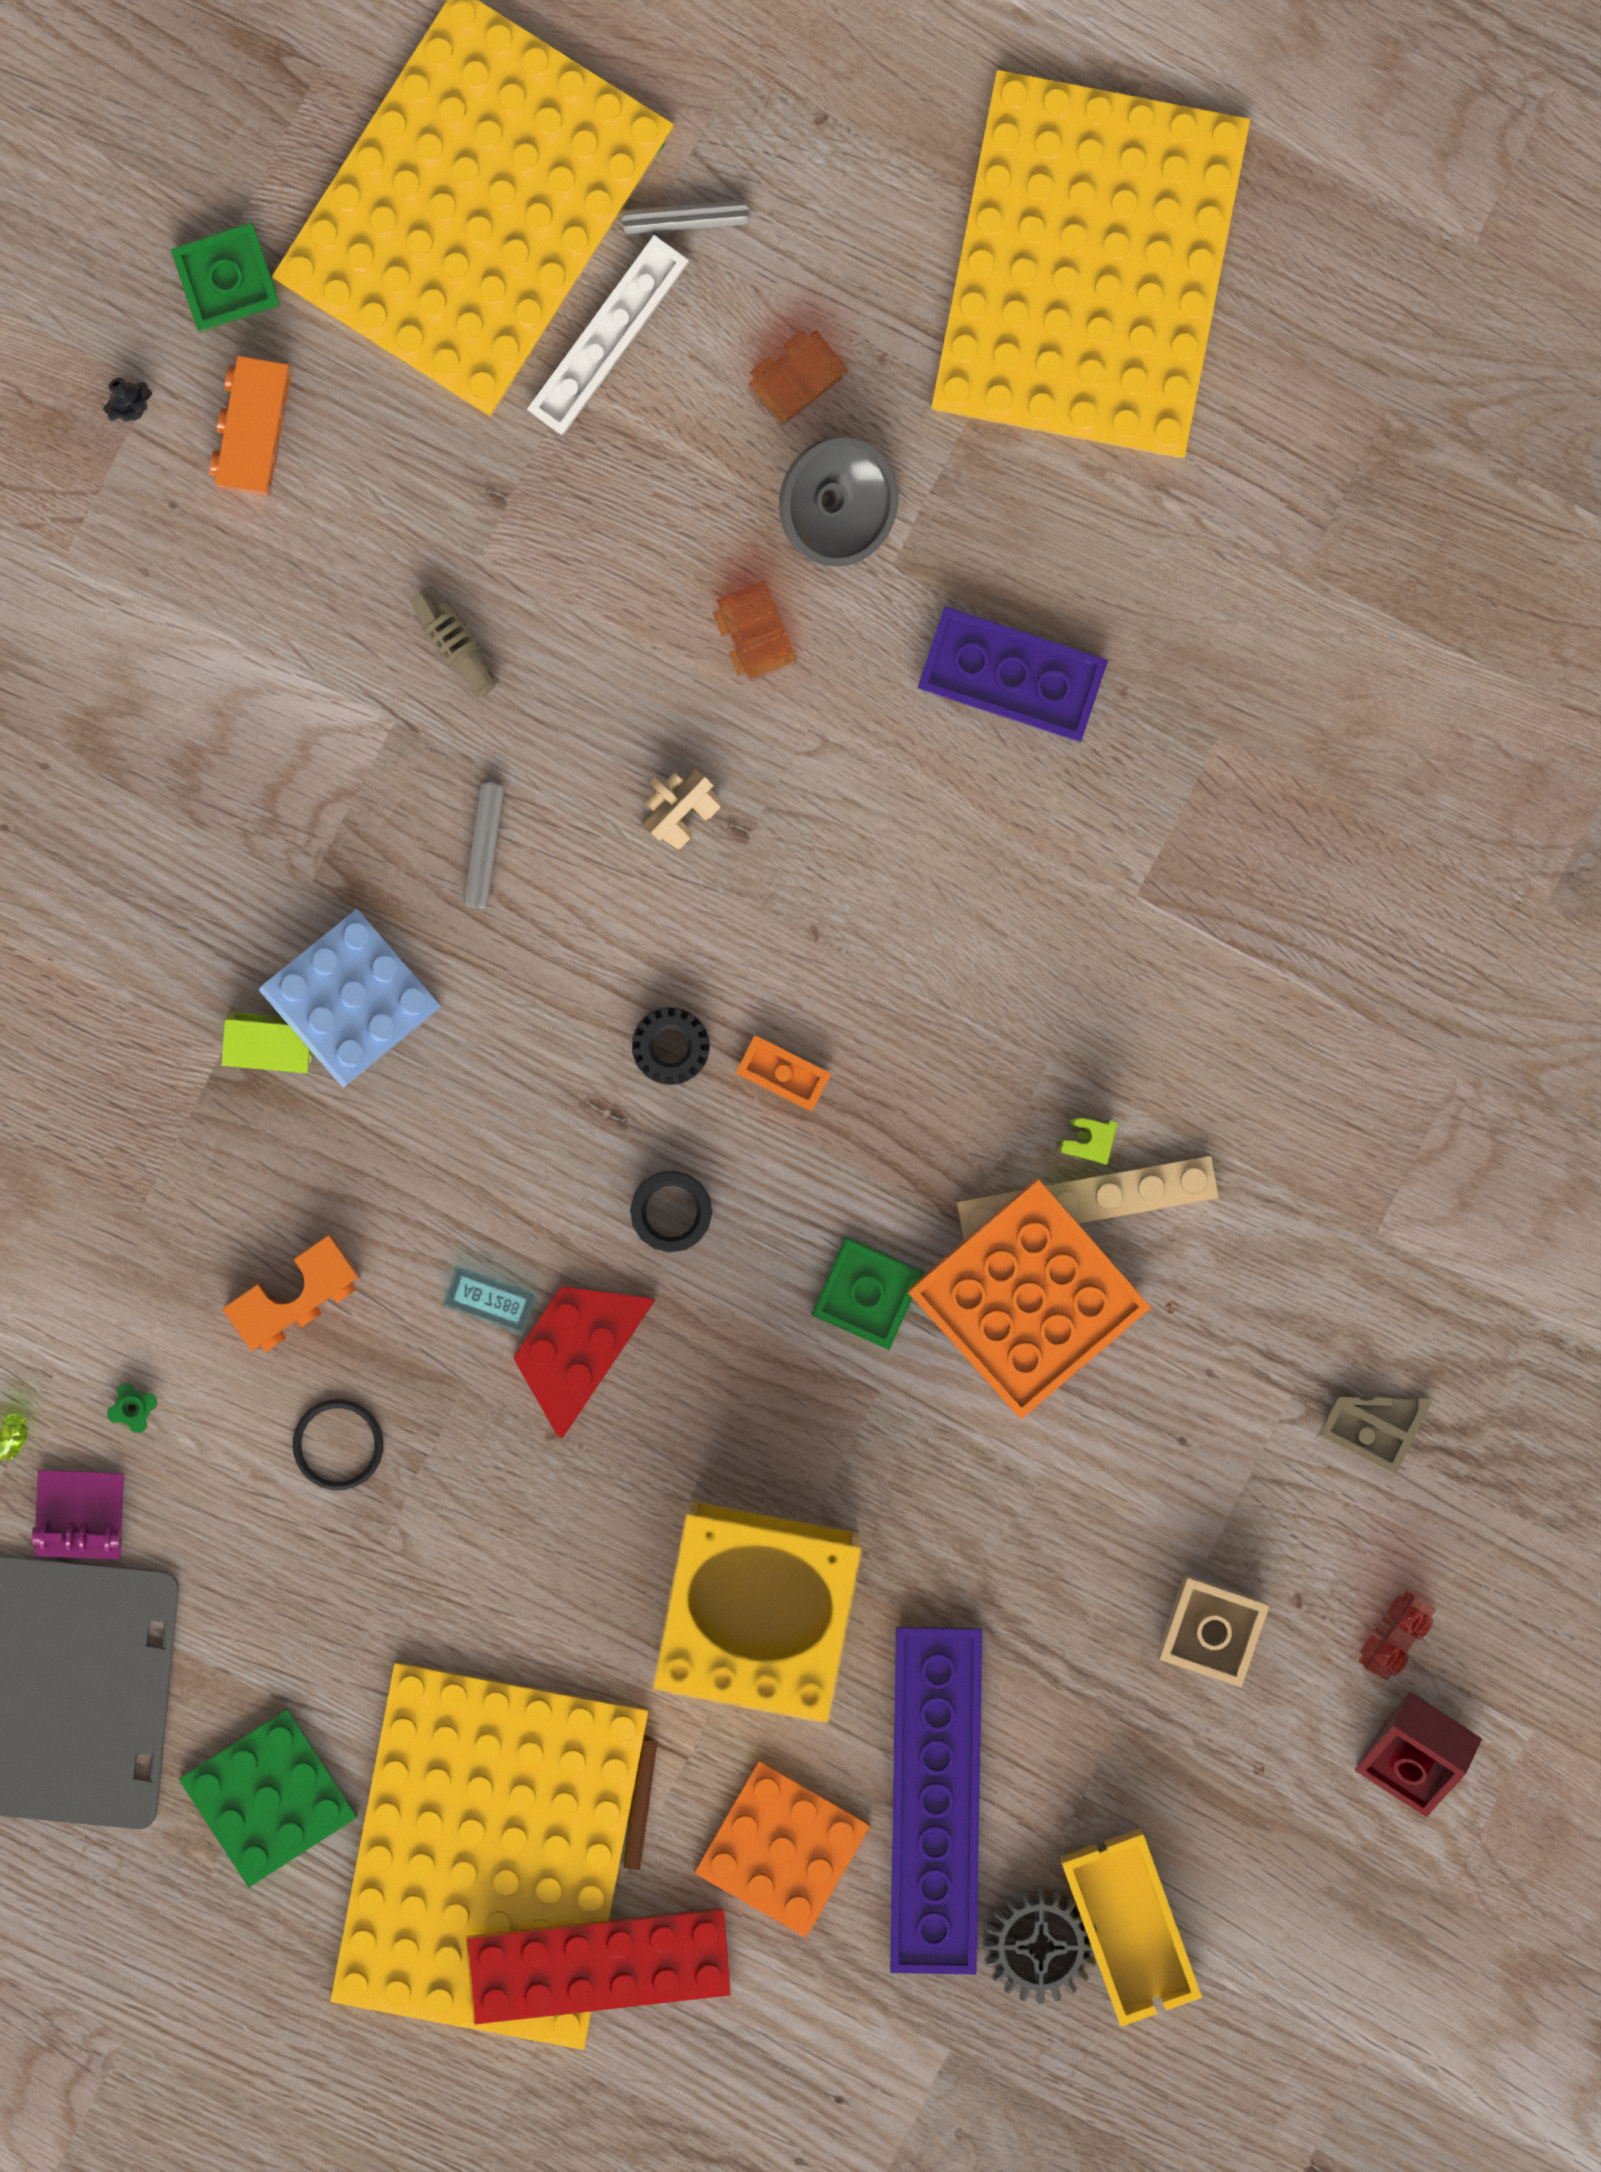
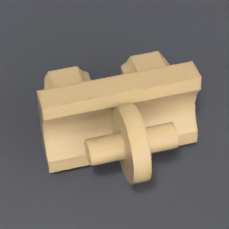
(674, 801)

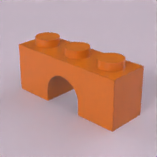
(326, 1275)

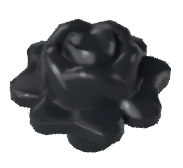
(127, 400)

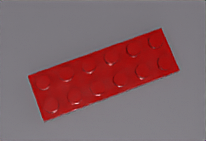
(598, 1965)

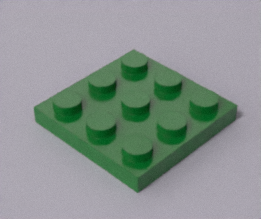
(268, 1797)

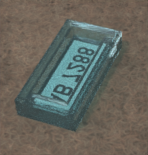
(490, 1299)

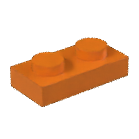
(783, 1073)

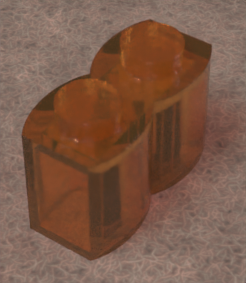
(797, 376)
(755, 631)

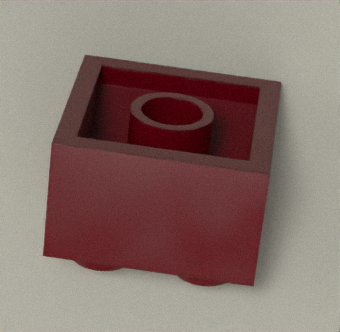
(1419, 1754)

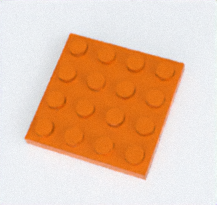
(1029, 1298)

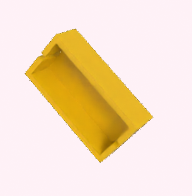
(1134, 1924)

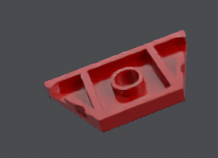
(576, 1347)

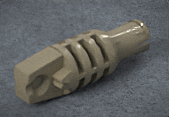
(453, 639)

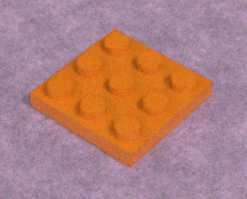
(782, 1848)

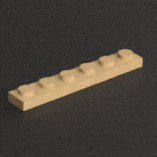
(1112, 1193)

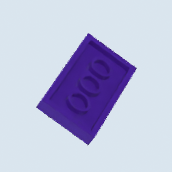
(1012, 674)

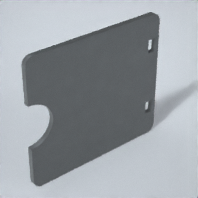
(82, 1690)

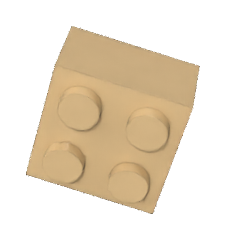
(1212, 1630)

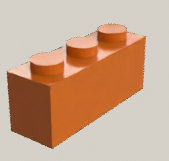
(251, 425)

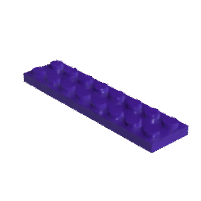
(936, 1800)

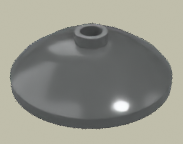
(858, 507)

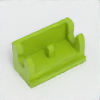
(263, 1043)
(1097, 1140)

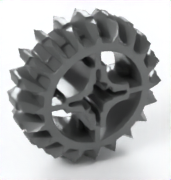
(1020, 1943)

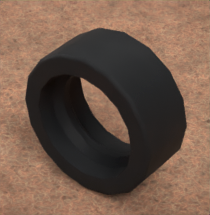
(639, 1217)

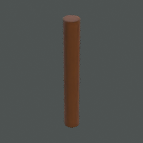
(640, 1805)

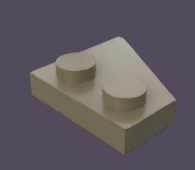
(1375, 1428)

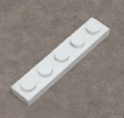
(608, 335)

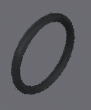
(378, 1444)

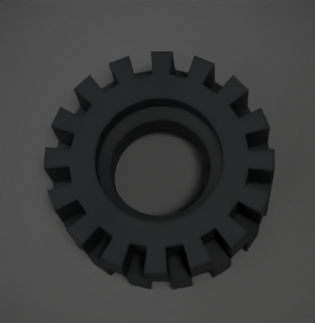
(644, 1052)

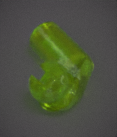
(12, 1436)

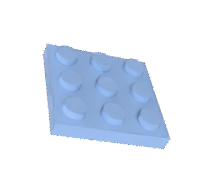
(349, 998)

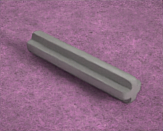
(685, 217)
(483, 845)

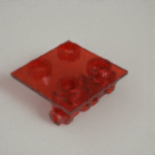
(1390, 1654)

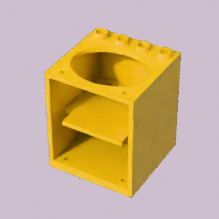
(758, 1611)

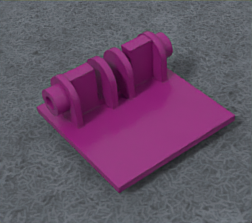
(78, 1514)

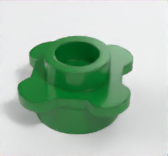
(143, 1402)

